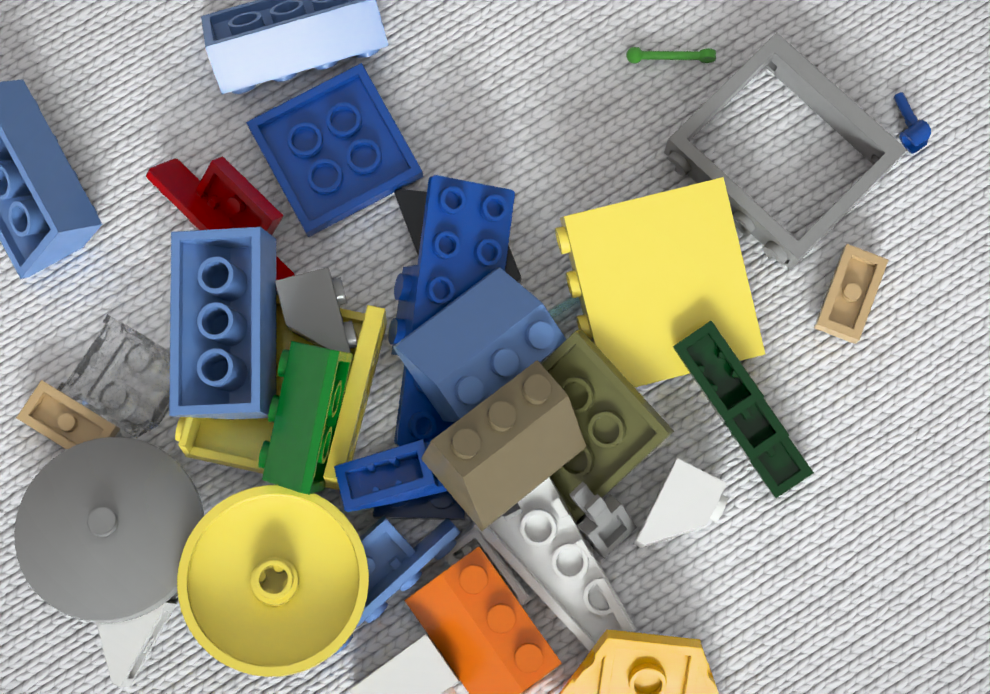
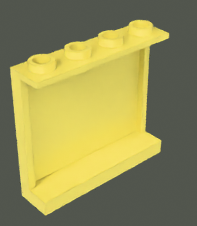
(656, 275)
(239, 441)

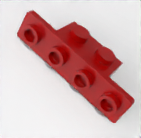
(219, 200)

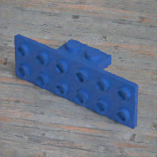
(459, 245)

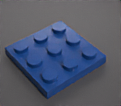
(335, 149)

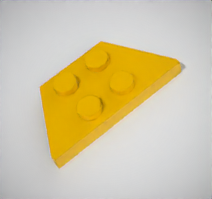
(643, 665)

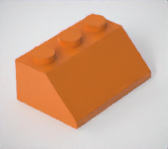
(482, 628)

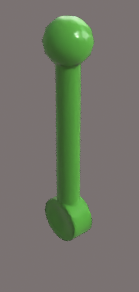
(635, 55)

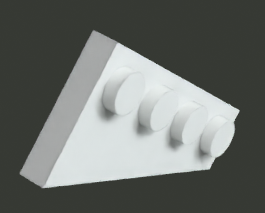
(559, 564)

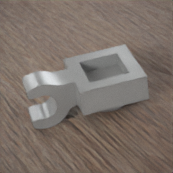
(606, 520)

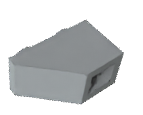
(313, 310)

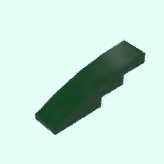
(742, 409)

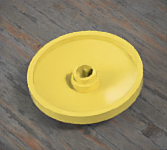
(273, 581)

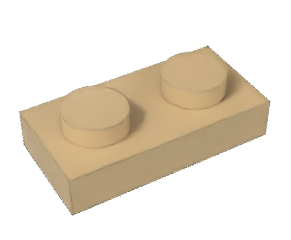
(851, 293)
(63, 418)

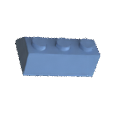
(478, 344)

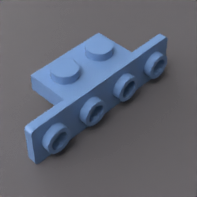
(396, 564)

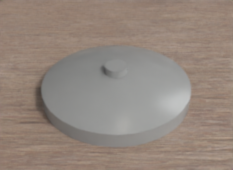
(106, 529)

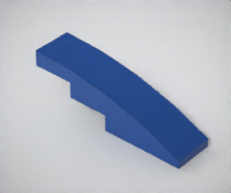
(386, 478)

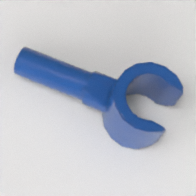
(918, 131)

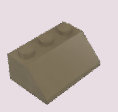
(506, 445)

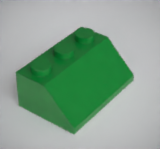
(304, 416)

